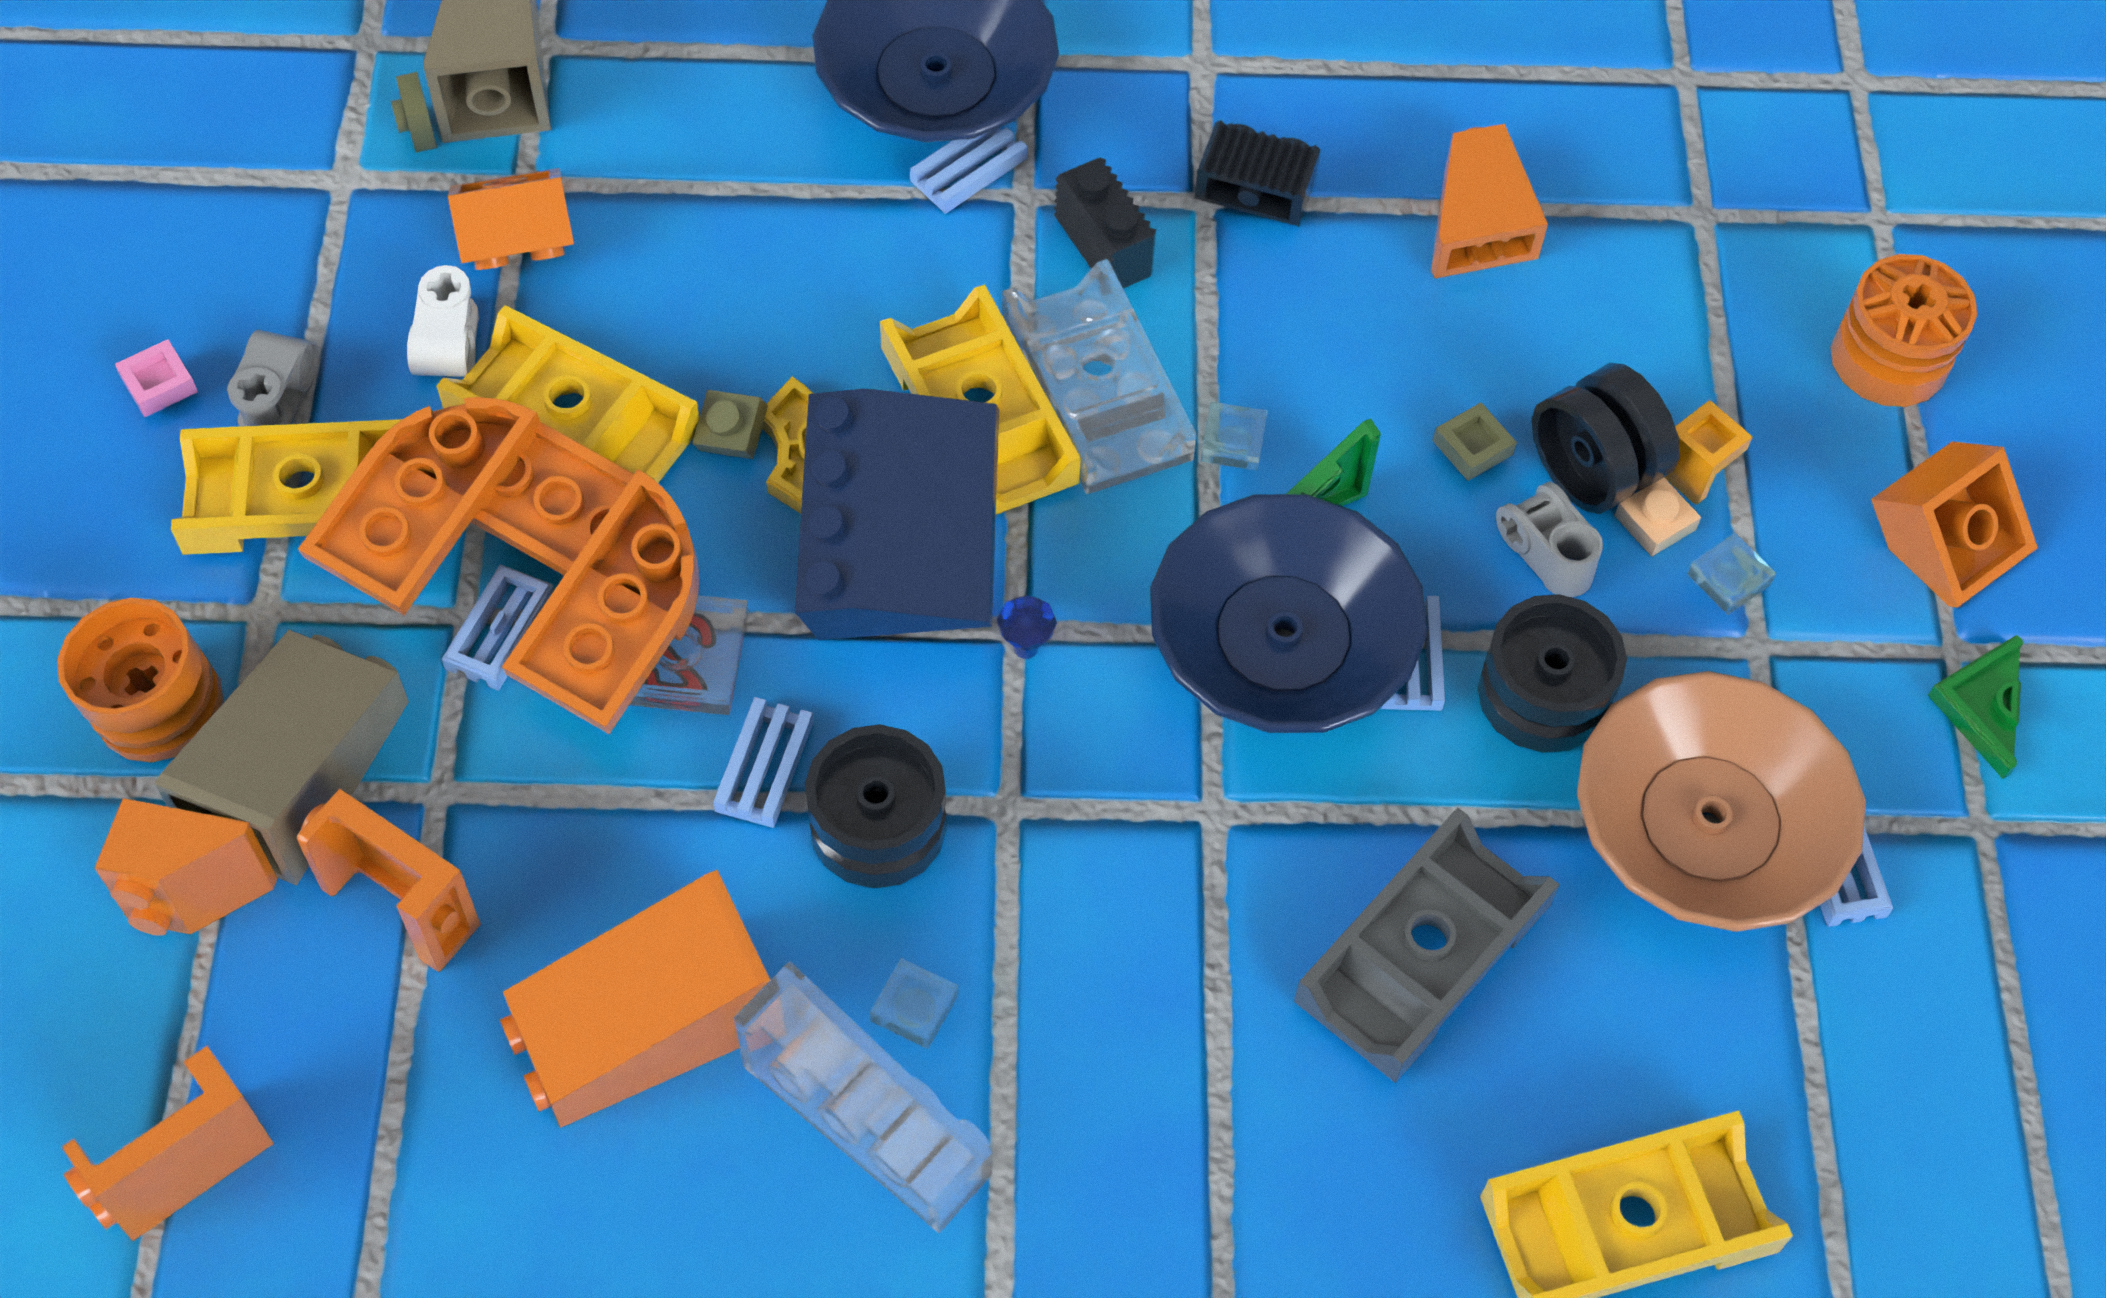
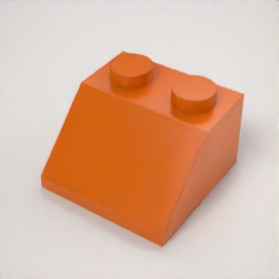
(510, 218)
(1957, 520)
(180, 867)

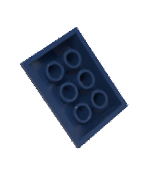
(897, 514)

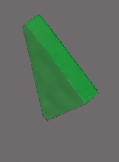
(1346, 470)
(1986, 703)

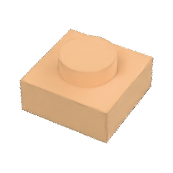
(1657, 516)

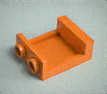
(434, 899)
(172, 1159)

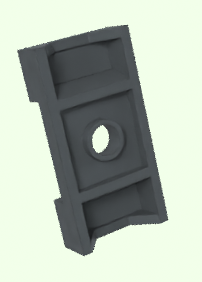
(1387, 990)

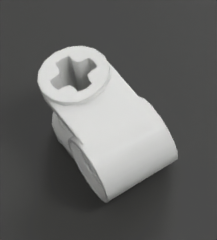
(443, 325)

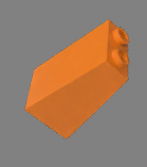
(636, 1002)

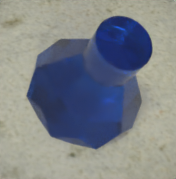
(1026, 624)

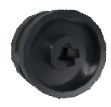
(1605, 437)
(1551, 672)
(876, 806)

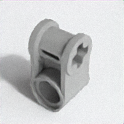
(272, 378)
(1546, 534)

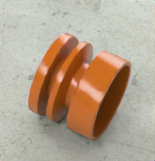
(1903, 330)
(139, 678)

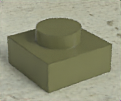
(412, 112)
(730, 424)
(1474, 441)

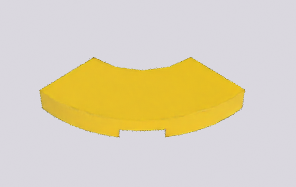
(787, 425)

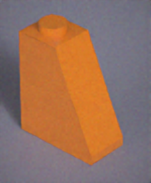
(1485, 206)

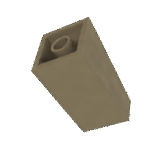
(487, 69)
(288, 743)

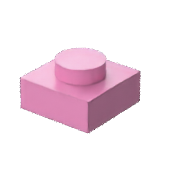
(156, 378)

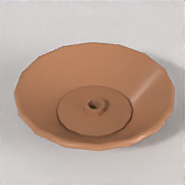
(1750, 759)

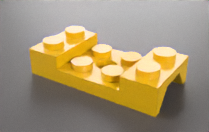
(980, 352)
(621, 410)
(241, 473)
(1566, 1227)

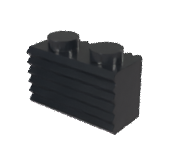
(1257, 173)
(1105, 221)

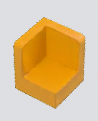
(1706, 446)

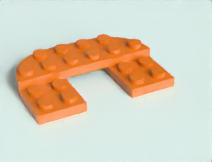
(496, 465)

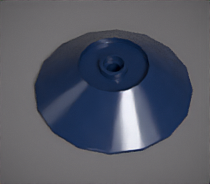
(935, 63)
(1294, 569)

